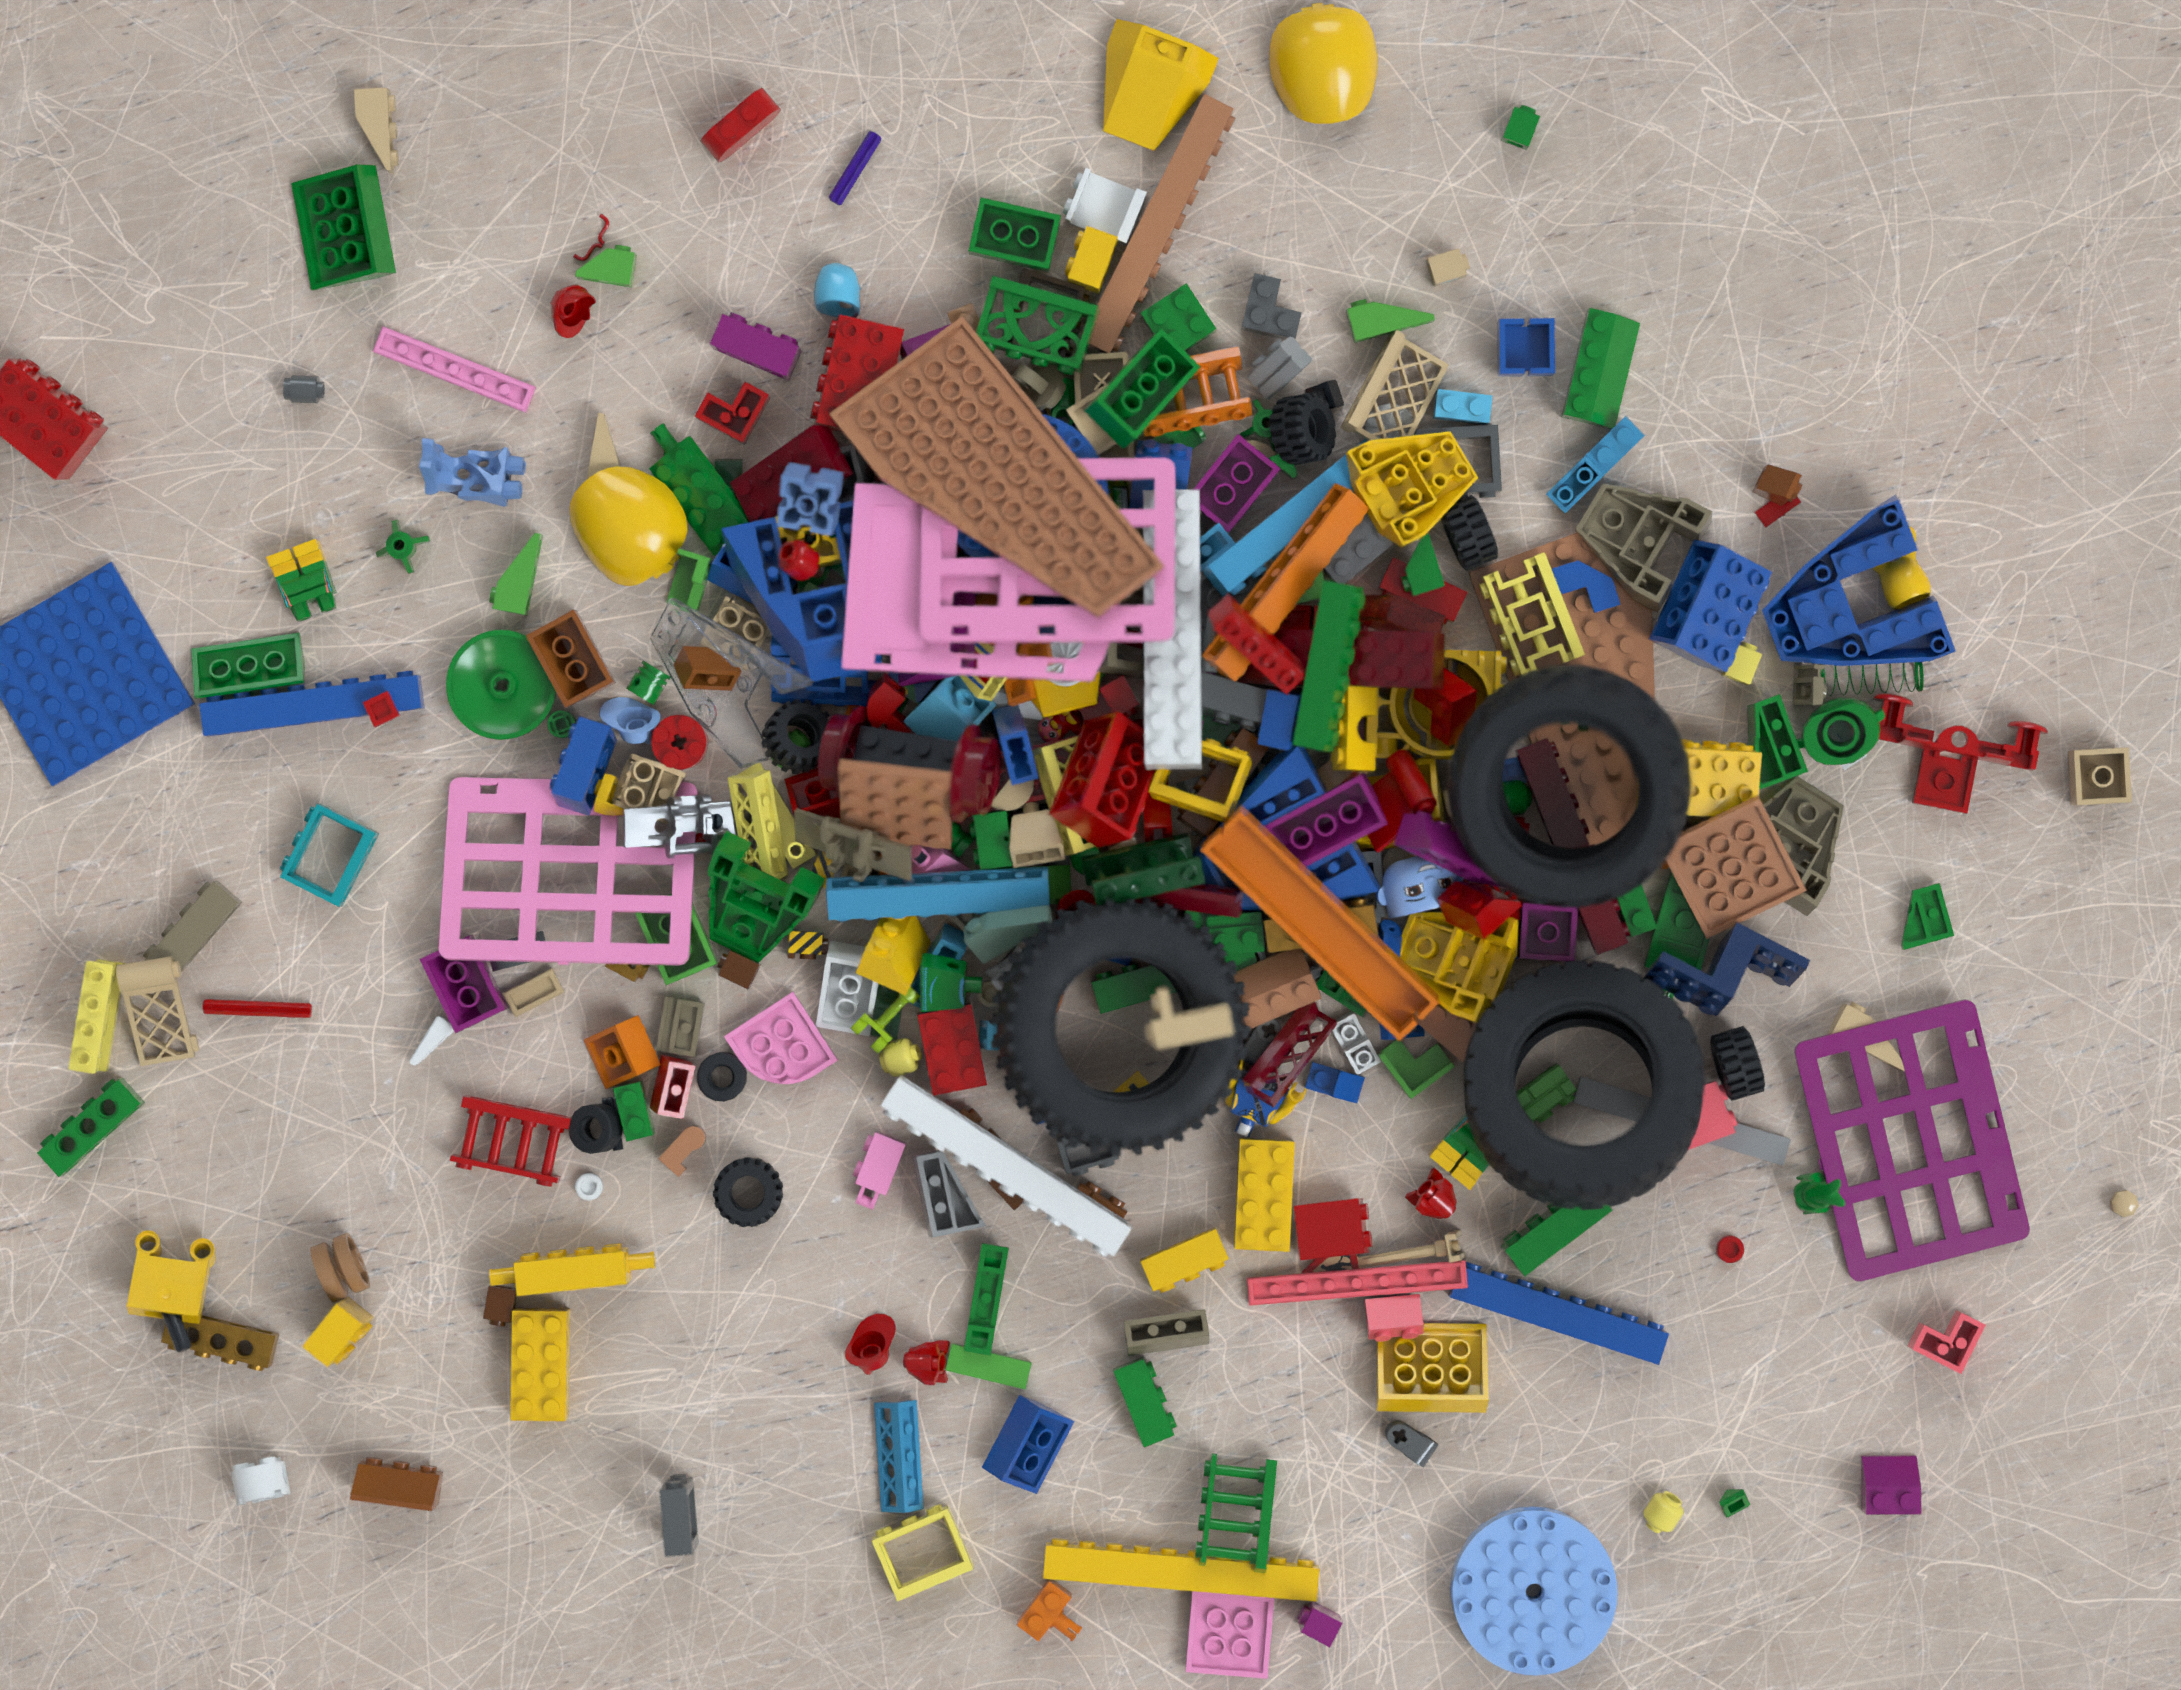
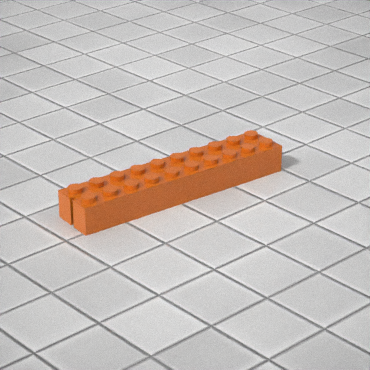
(1320, 923)

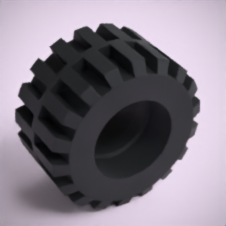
(1302, 428)
(1469, 533)
(780, 746)
(1737, 1063)
(748, 1216)

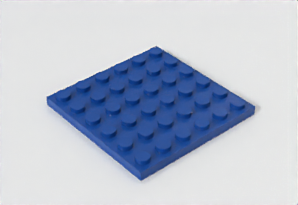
(86, 674)

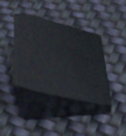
(1330, 392)

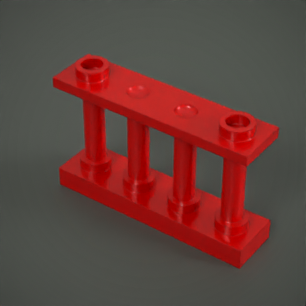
(502, 1114)

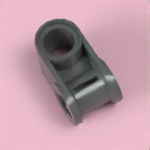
(1258, 1042)
(1413, 1445)

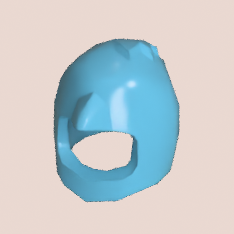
(835, 285)

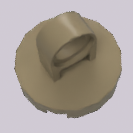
(1041, 385)

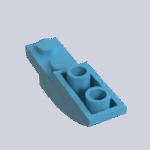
(1595, 464)

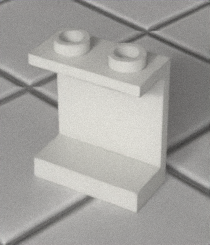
(1104, 206)

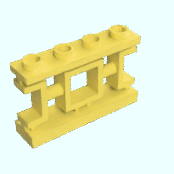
(1553, 608)
(96, 1017)

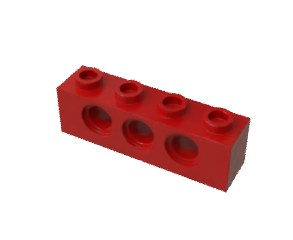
(1257, 644)

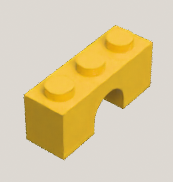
(1351, 751)

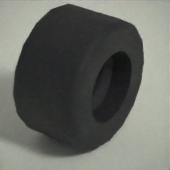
(706, 1084)
(580, 1128)

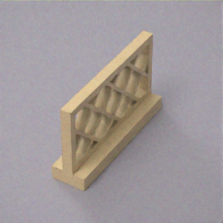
(1378, 378)

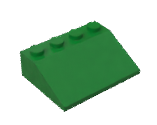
(343, 227)

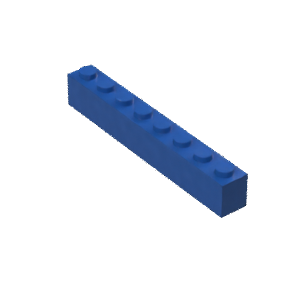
(308, 705)
(1562, 1315)

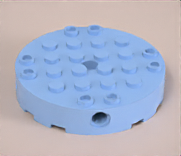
(1558, 1623)

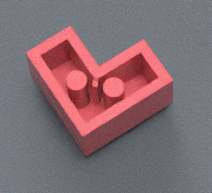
(1953, 1346)

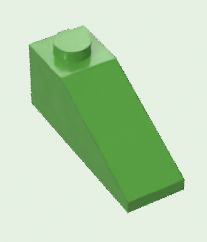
(1380, 319)
(517, 582)

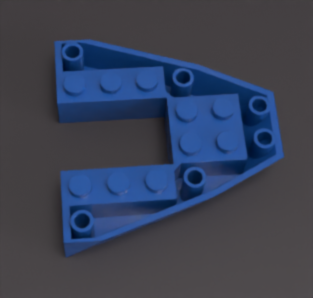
(1814, 620)
(806, 623)
(1277, 790)

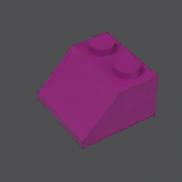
(1890, 1485)

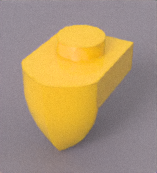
(605, 791)

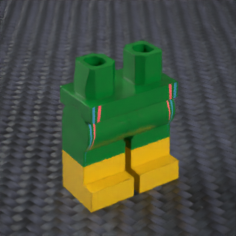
(304, 588)
(1453, 1146)

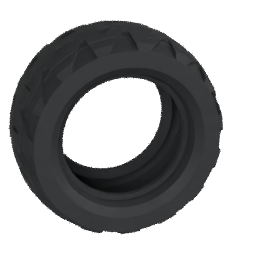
(1550, 872)

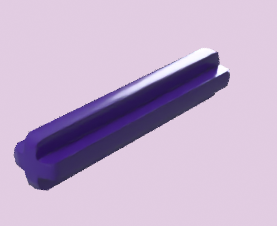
(855, 168)

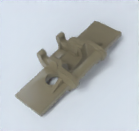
(852, 846)

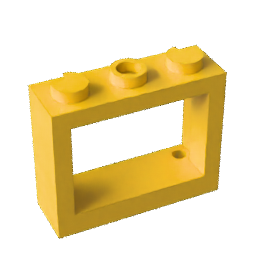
(1190, 802)

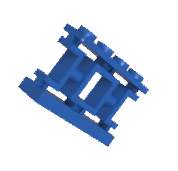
(824, 691)

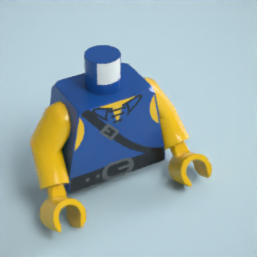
(1256, 1111)

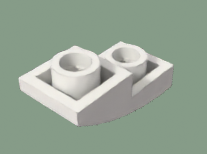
(1355, 1043)

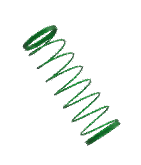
(1918, 687)

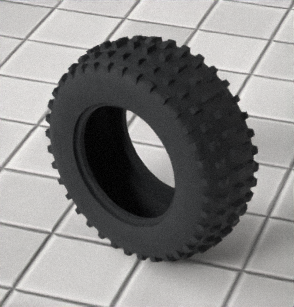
(1030, 1007)

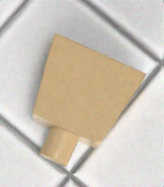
(1034, 837)

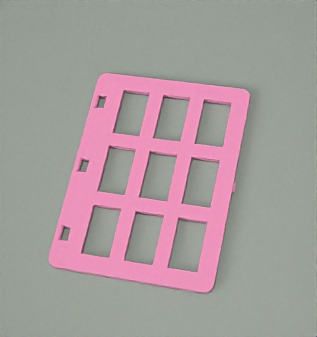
(1071, 623)
(535, 800)

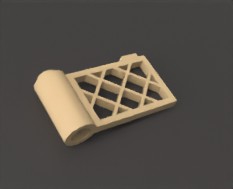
(152, 977)

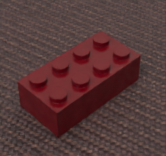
(761, 485)

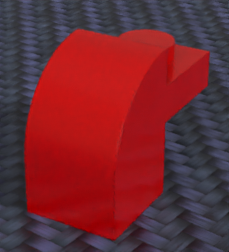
(883, 703)

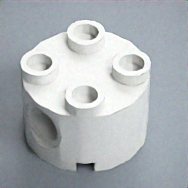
(260, 1481)

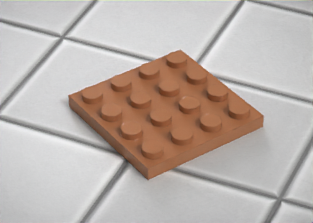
(897, 802)
(1733, 867)

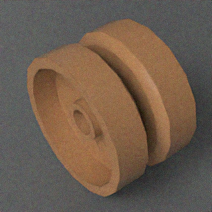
(340, 1267)

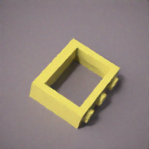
(930, 1579)

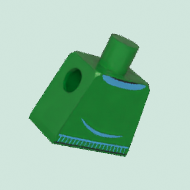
(945, 983)

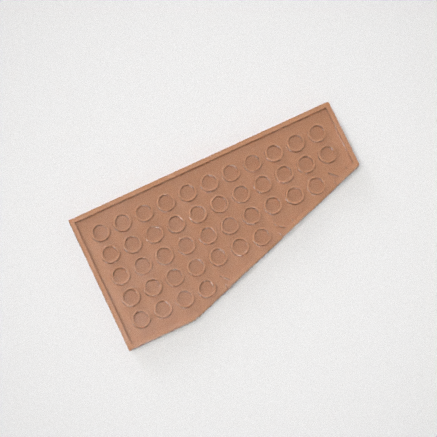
(985, 460)
(1611, 641)

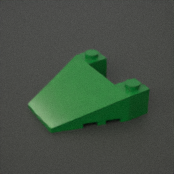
(751, 907)

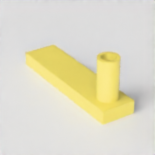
(794, 851)

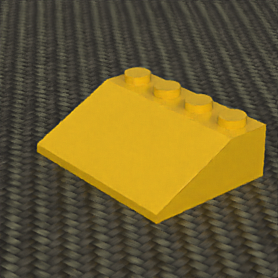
(1434, 1371)

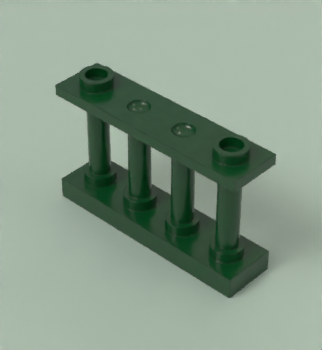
(1143, 869)

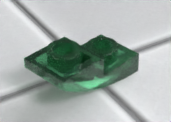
(884, 999)

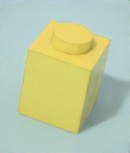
(1744, 665)

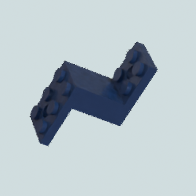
(1719, 984)

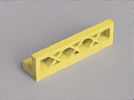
(765, 822)

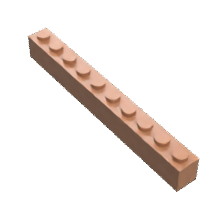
(1159, 221)

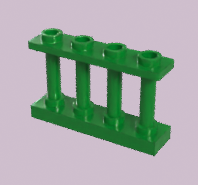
(1262, 1502)

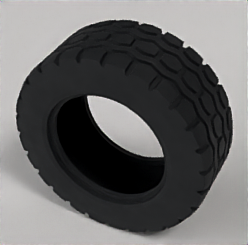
(1595, 998)

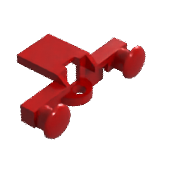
(1949, 781)

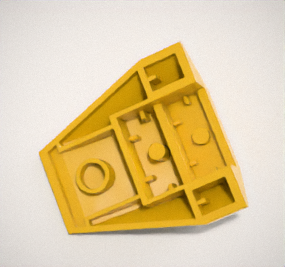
(1459, 964)

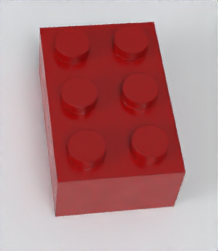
(952, 1050)

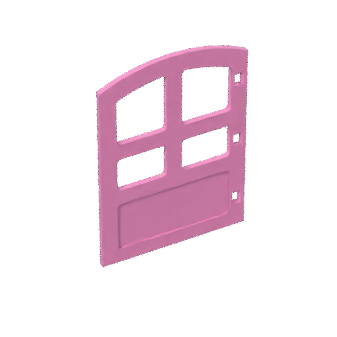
(886, 600)

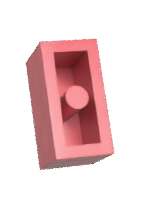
(1394, 1317)

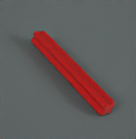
(257, 1008)

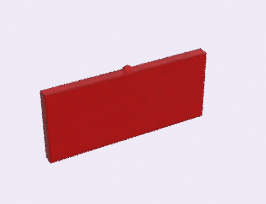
(1771, 511)

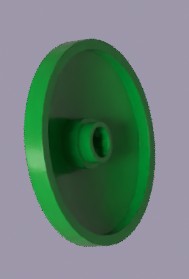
(474, 690)

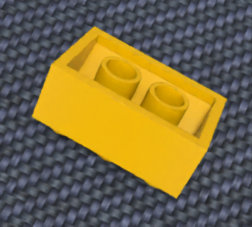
(894, 953)

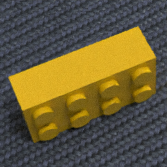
(1264, 1194)
(540, 1364)

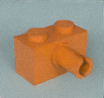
(1047, 1611)

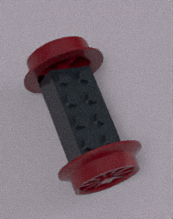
(971, 760)

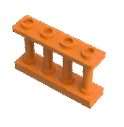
(1211, 363)

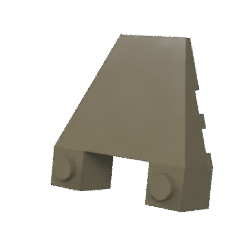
(1631, 532)
(1808, 829)

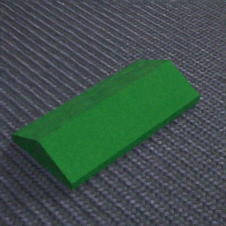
(247, 665)

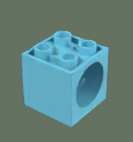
(948, 710)

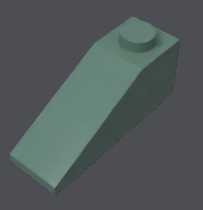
(1002, 930)

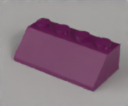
(1330, 821)
(1439, 846)

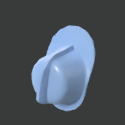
(631, 719)

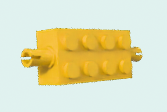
(573, 1270)

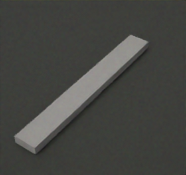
(1633, 1105)

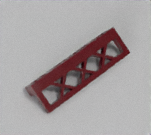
(1203, 899)
(1280, 1048)

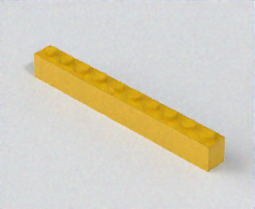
(1178, 1570)

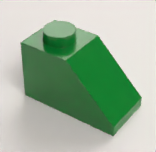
(1422, 569)

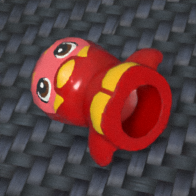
(1058, 725)

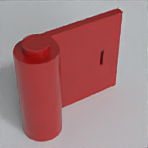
(1400, 793)

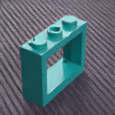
(302, 841)

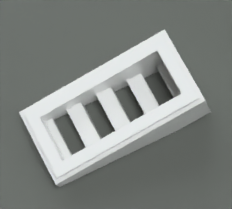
(436, 1034)

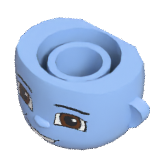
(1413, 886)

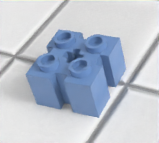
(810, 499)

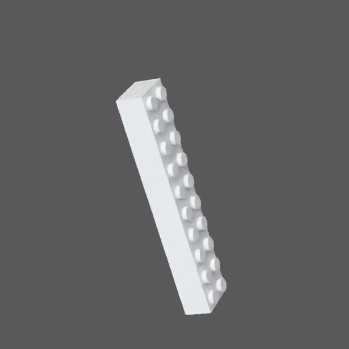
(1174, 666)
(1007, 1166)

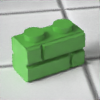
(1545, 1093)

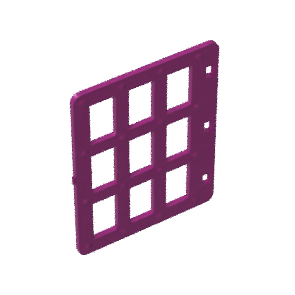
(1991, 1145)

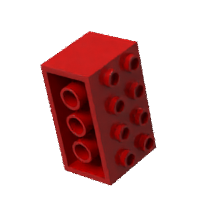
(856, 358)
(45, 420)

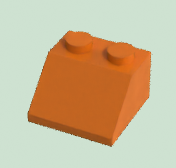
(622, 1052)

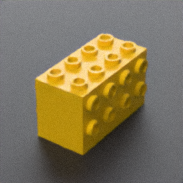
(1721, 775)

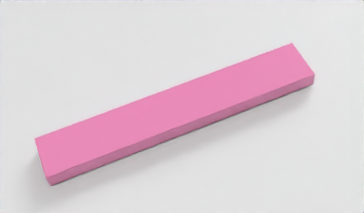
(454, 369)

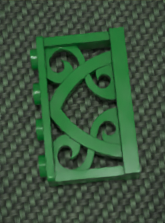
(1072, 309)

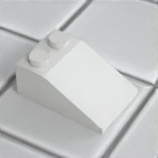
(843, 992)

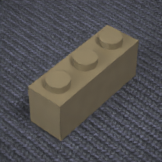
(1166, 1332)

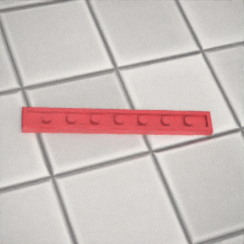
(1357, 1282)

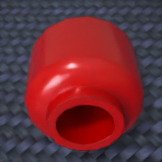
(799, 559)

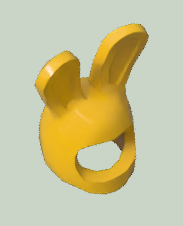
(1903, 580)

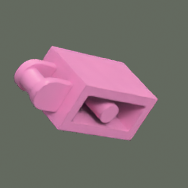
(878, 1166)

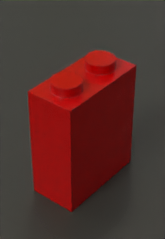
(1332, 1229)

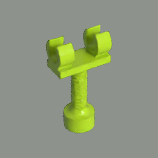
(911, 997)

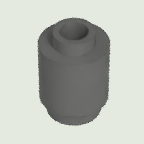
(303, 389)

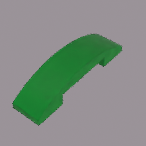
(986, 1299)

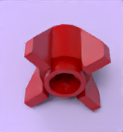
(1434, 1197)
(927, 1362)

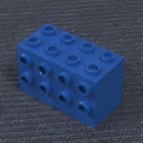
(1710, 605)

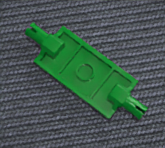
(698, 487)
(1677, 930)

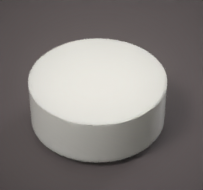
(589, 1186)

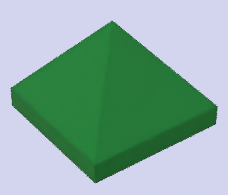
(1733, 1501)

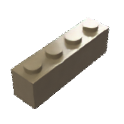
(197, 925)

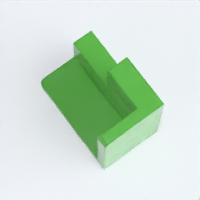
(690, 578)
(1412, 1073)

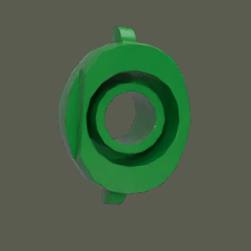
(1831, 752)

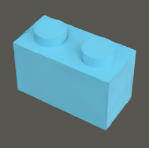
(1462, 407)

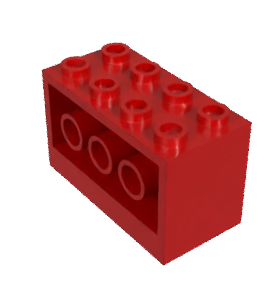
(1104, 781)

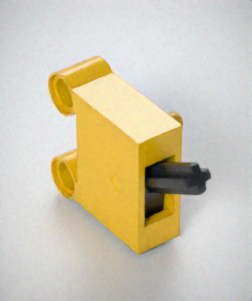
(170, 1287)

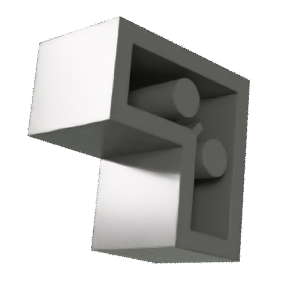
(1263, 315)

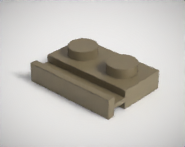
(1809, 686)
(680, 1026)

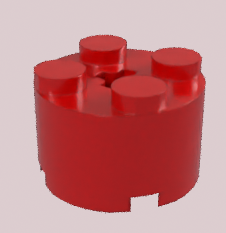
(665, 735)

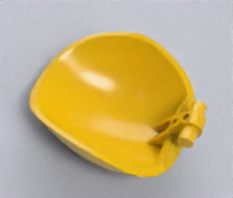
(1324, 63)
(628, 524)

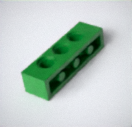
(126, 1103)

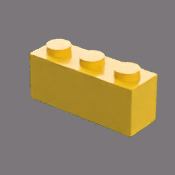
(1184, 1260)

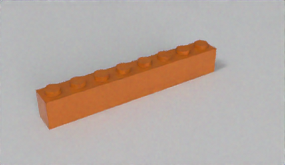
(1293, 572)

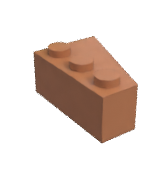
(1449, 1030)

